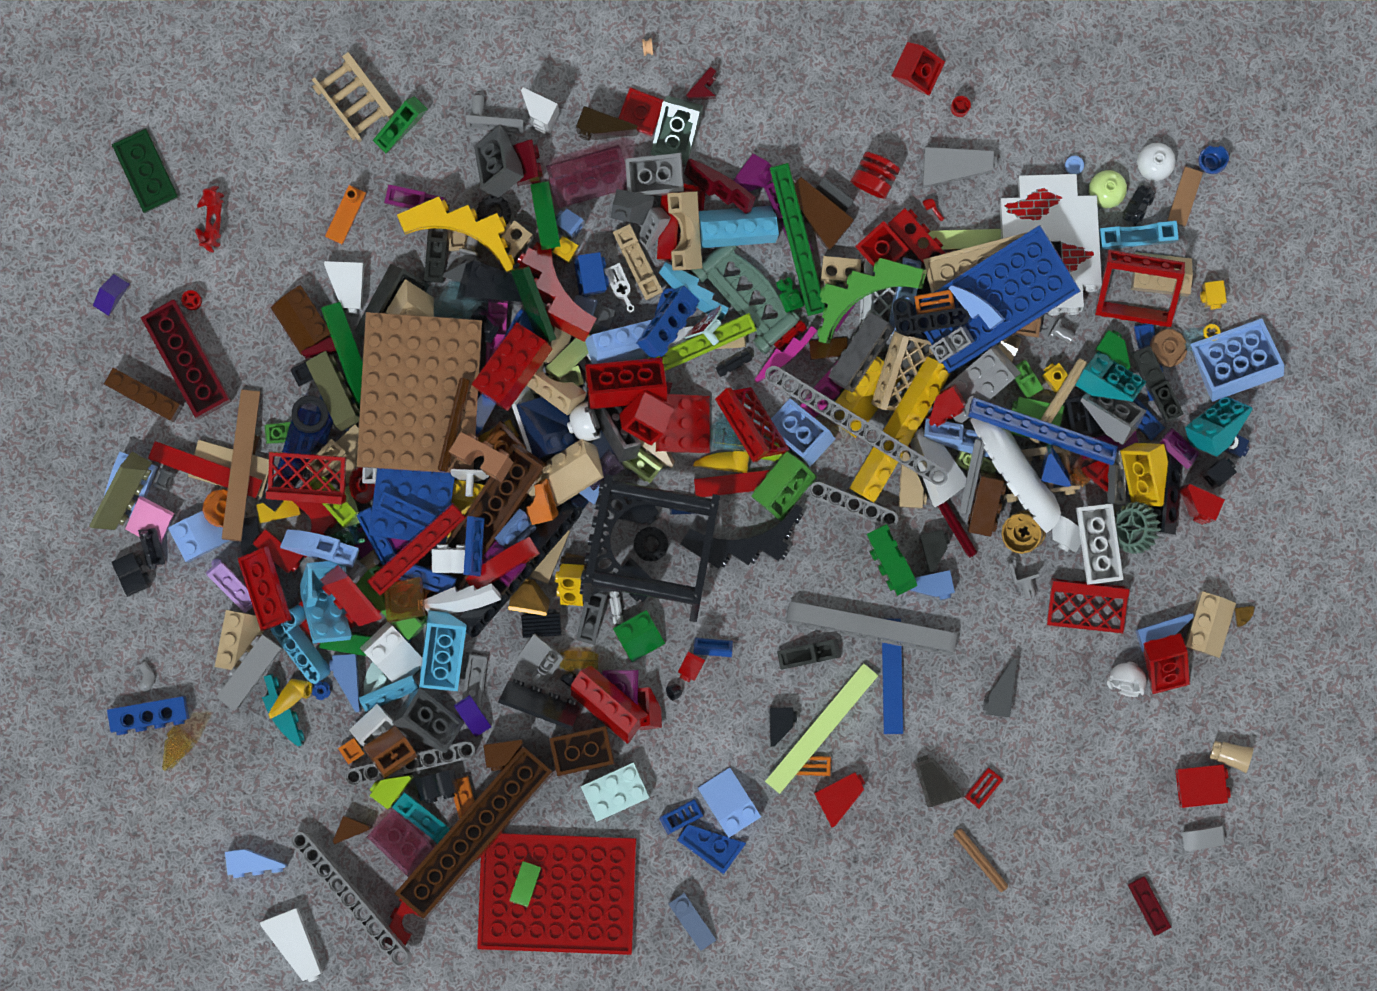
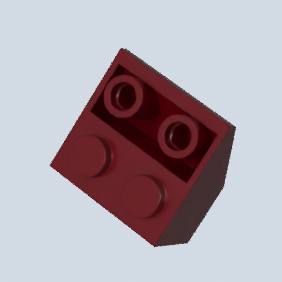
(528, 153)

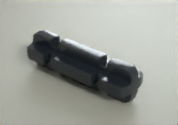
(733, 363)

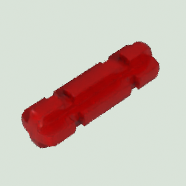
(793, 332)

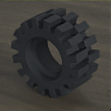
(494, 201)
(650, 532)

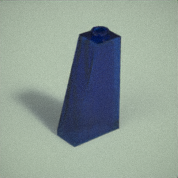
(302, 442)

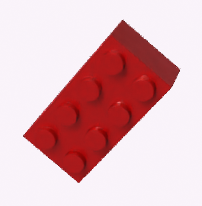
(512, 366)
(622, 381)

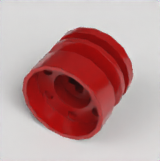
(876, 172)

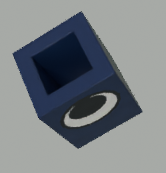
(1238, 447)

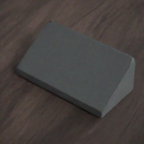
(835, 194)

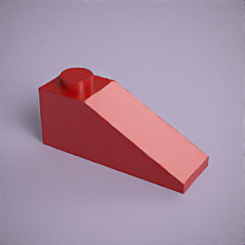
(690, 667)

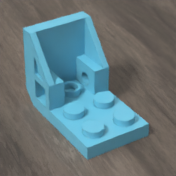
(323, 617)

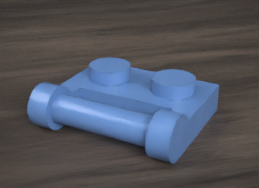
(515, 530)

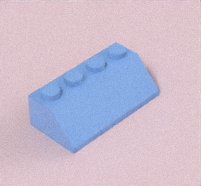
(617, 344)

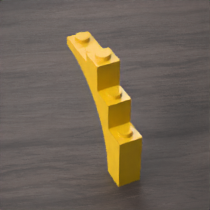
(434, 216)

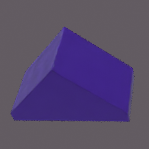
(110, 294)

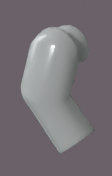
(148, 677)

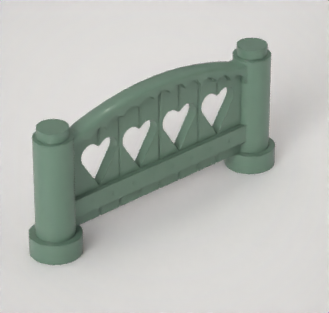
(768, 330)

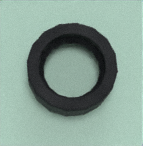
(309, 428)

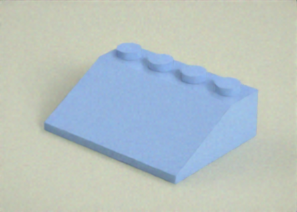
(1237, 360)

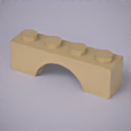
(685, 209)
(561, 395)

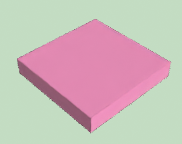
(149, 515)

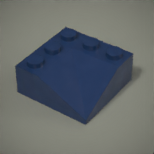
(545, 427)

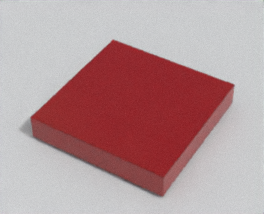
(641, 110)

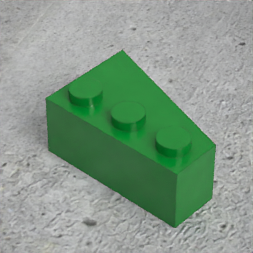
(891, 561)

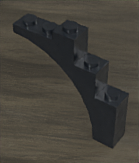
(746, 549)

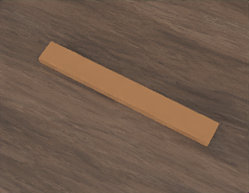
(241, 465)

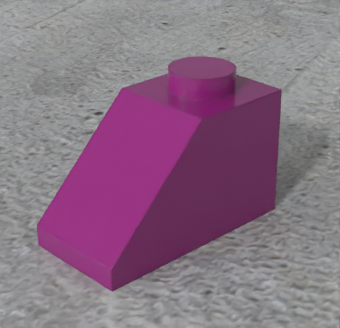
(754, 173)

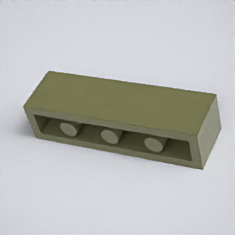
(333, 390)

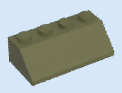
(121, 493)

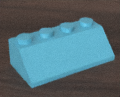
(736, 228)
(442, 651)

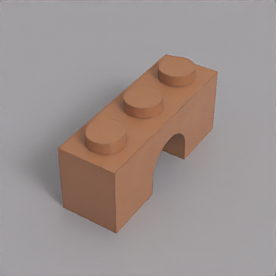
(495, 463)

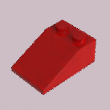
(1167, 663)

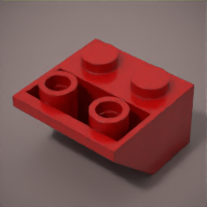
(947, 403)
(646, 417)

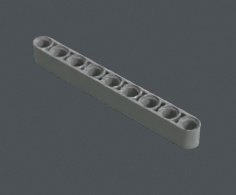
(871, 628)
(359, 903)

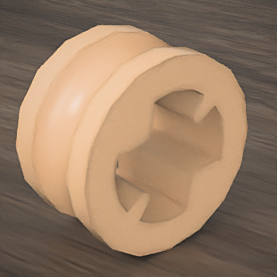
(647, 47)

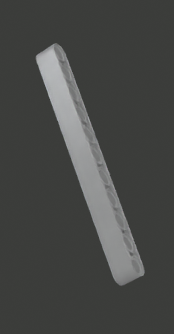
(849, 418)

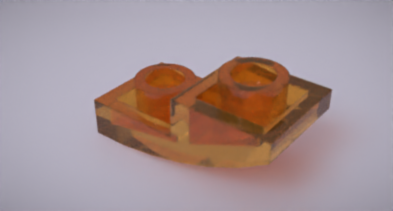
(1079, 476)

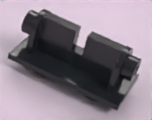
(1144, 197)
(151, 547)

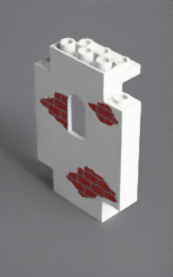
(1065, 219)

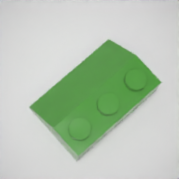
(783, 486)

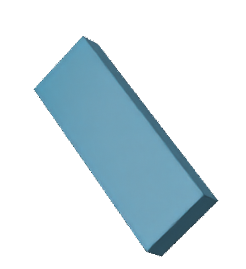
(389, 693)

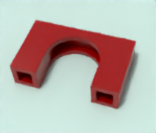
(286, 559)

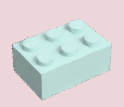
(615, 792)

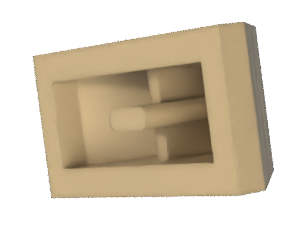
(329, 449)

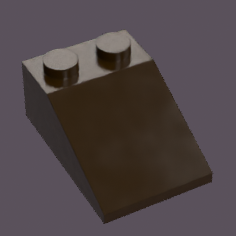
(599, 125)

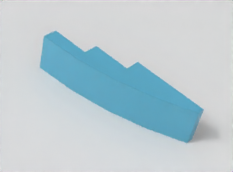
(679, 278)

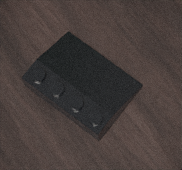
(539, 704)

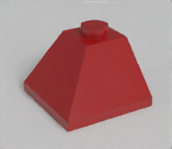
(882, 244)
(649, 703)

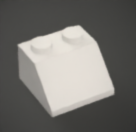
(372, 725)

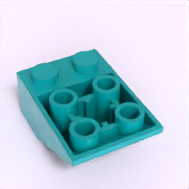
(1109, 379)
(1218, 426)

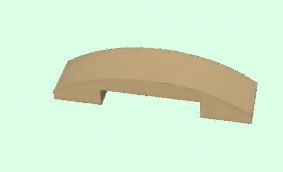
(637, 262)

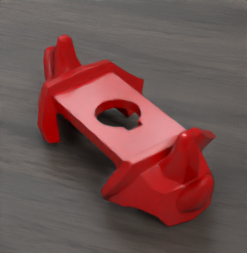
(212, 231)

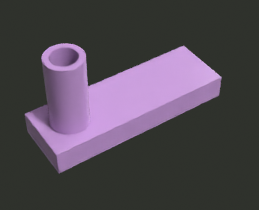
(230, 584)

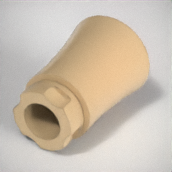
(1232, 755)

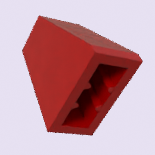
(839, 797)

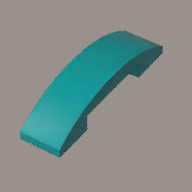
(420, 817)

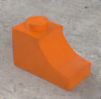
(543, 506)

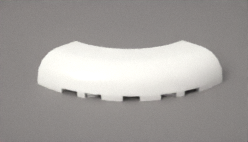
(1019, 474)

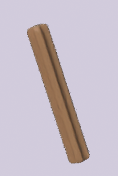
(980, 859)

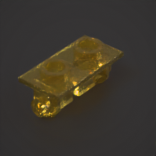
(572, 662)

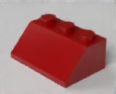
(1201, 504)
(349, 597)

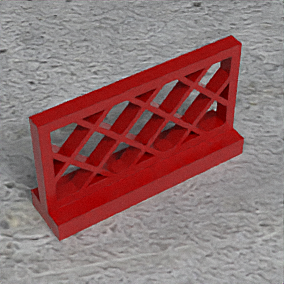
(747, 431)
(301, 494)
(1093, 590)

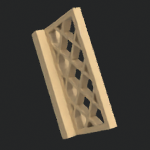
(892, 369)

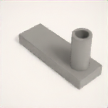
(478, 121)

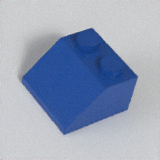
(590, 274)

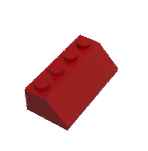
(671, 235)
(608, 703)

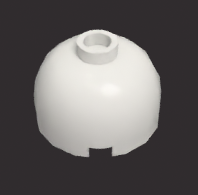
(1156, 161)
(584, 423)
(1128, 678)

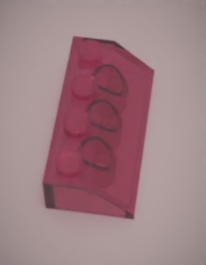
(588, 176)

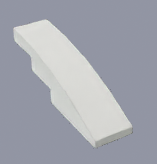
(463, 600)

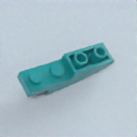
(288, 719)

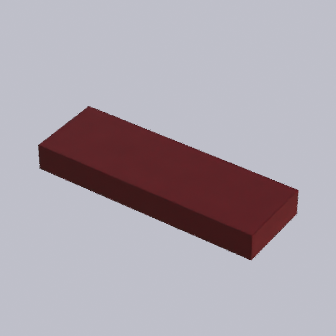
(1149, 906)

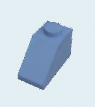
(569, 223)

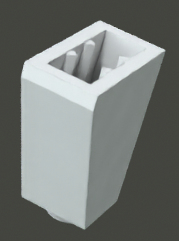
(348, 284)

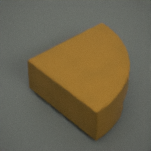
(1243, 615)

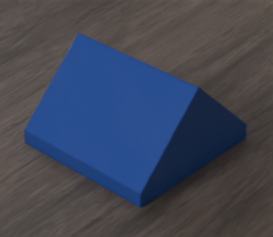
(1053, 469)

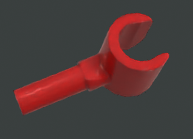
(930, 204)

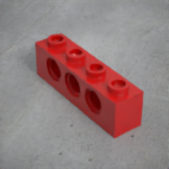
(898, 225)

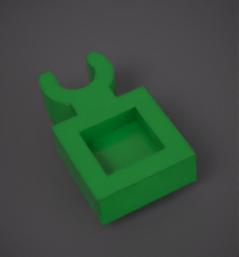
(790, 298)

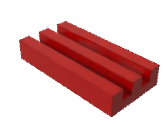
(989, 793)

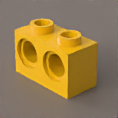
(569, 584)

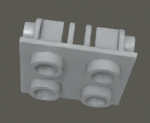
(540, 659)

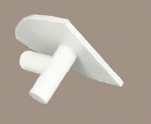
(470, 477)

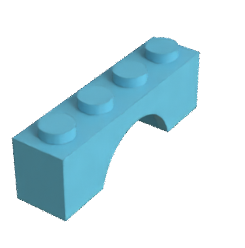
(1138, 236)

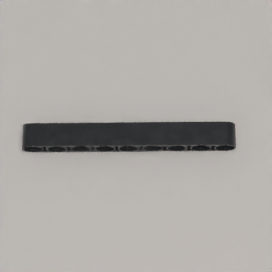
(545, 539)

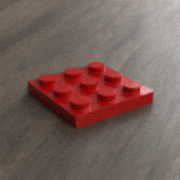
(688, 426)

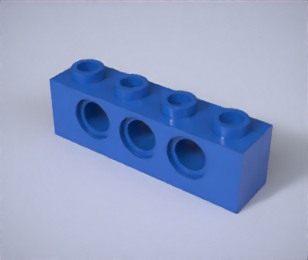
(659, 331)
(177, 705)

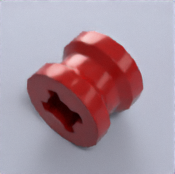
(189, 297)

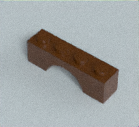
(143, 395)

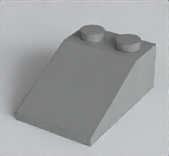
(655, 174)
(1115, 417)

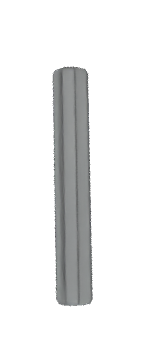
(972, 477)

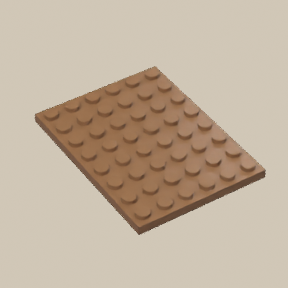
(411, 389)

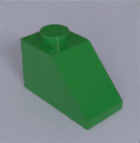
(1114, 348)

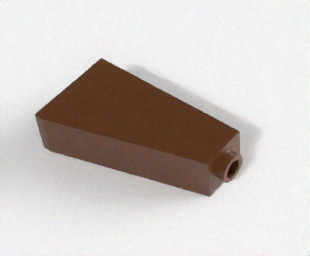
(822, 214)

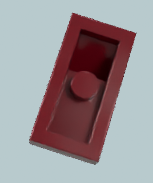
(699, 90)

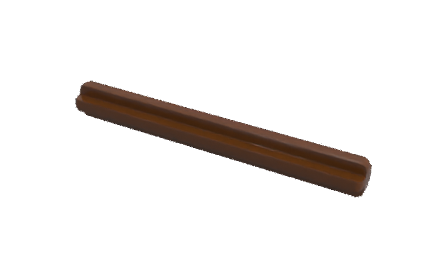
(453, 424)

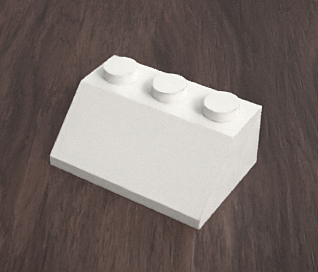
(541, 111)

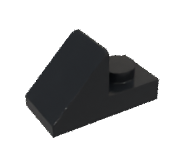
(489, 326)

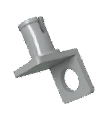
(469, 251)
(1056, 329)
(1025, 580)

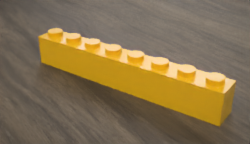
(901, 427)

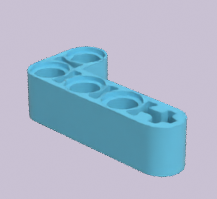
(300, 647)

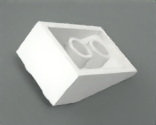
(392, 653)

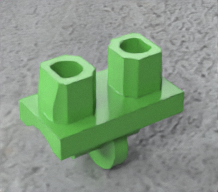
(1027, 380)

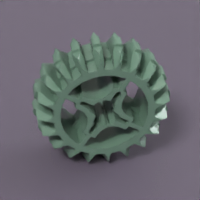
(1140, 516)

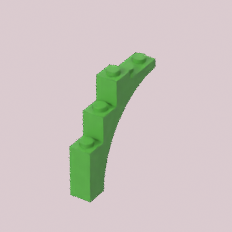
(841, 299)

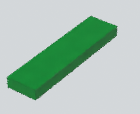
(545, 215)

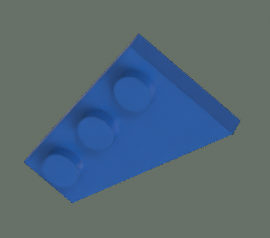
(711, 847)

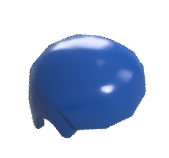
(1213, 159)

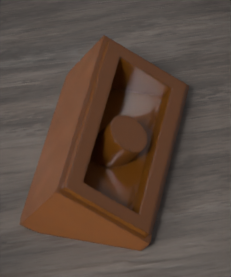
(822, 350)

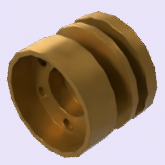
(1014, 536)

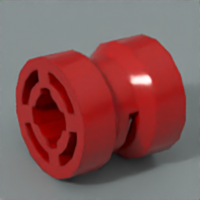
(960, 106)

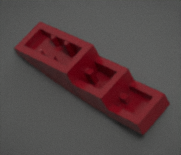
(719, 184)

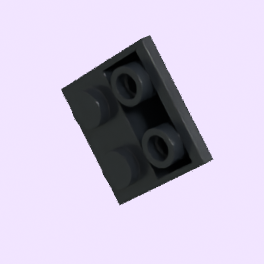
(1079, 418)

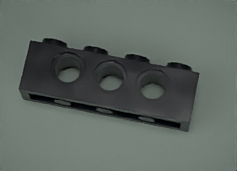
(1168, 512)

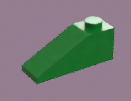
(400, 124)

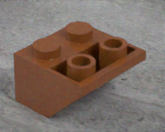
(390, 752)

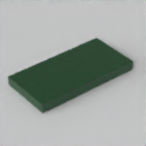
(145, 171)
(533, 303)

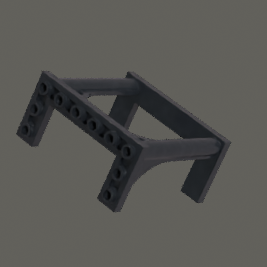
(600, 580)

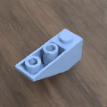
(247, 861)

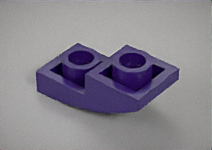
(472, 716)

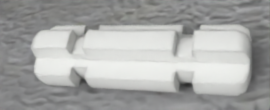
(616, 608)

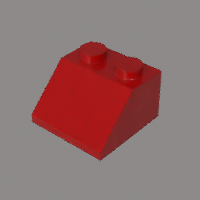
(918, 68)

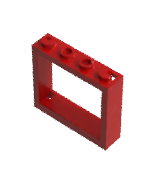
(1143, 265)

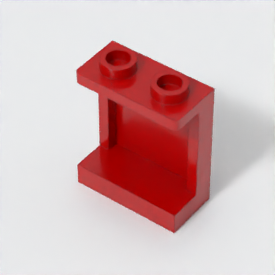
(1202, 786)

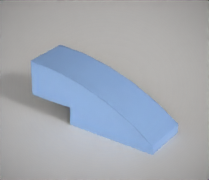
(977, 306)

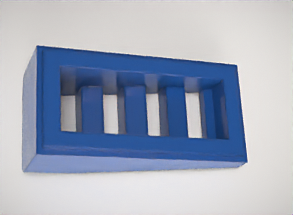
(666, 824)

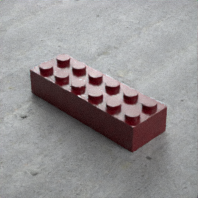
(186, 359)

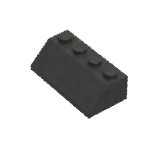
(386, 292)

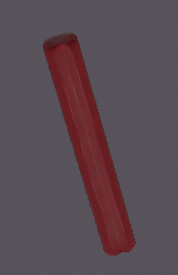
(957, 529)

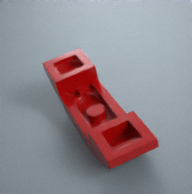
(504, 563)

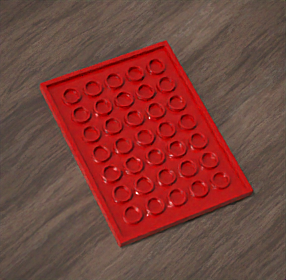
(577, 903)

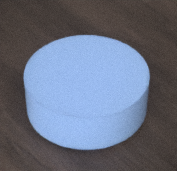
(1074, 165)

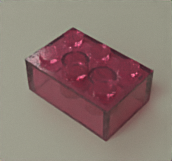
(401, 842)

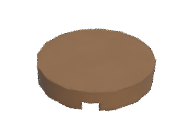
(1168, 347)

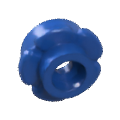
(321, 695)

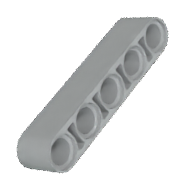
(846, 497)

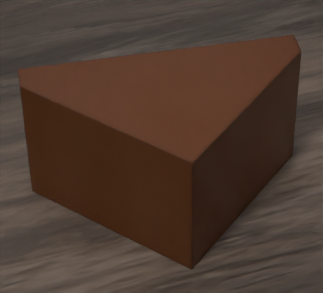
(349, 828)

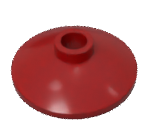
(360, 491)

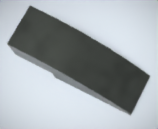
(809, 654)

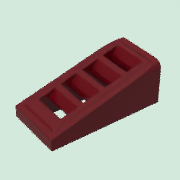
(325, 345)

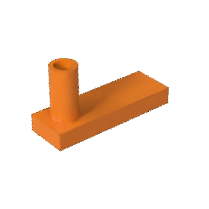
(345, 214)

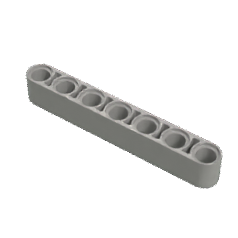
(420, 763)

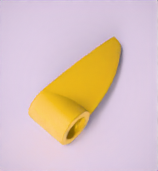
(725, 461)
(291, 695)

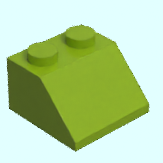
(389, 789)

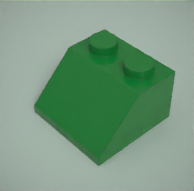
(639, 636)

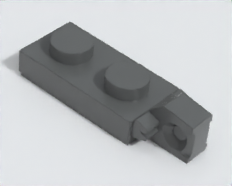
(1116, 482)

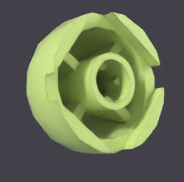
(1109, 188)

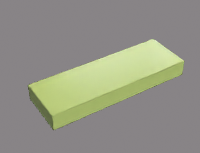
(567, 359)

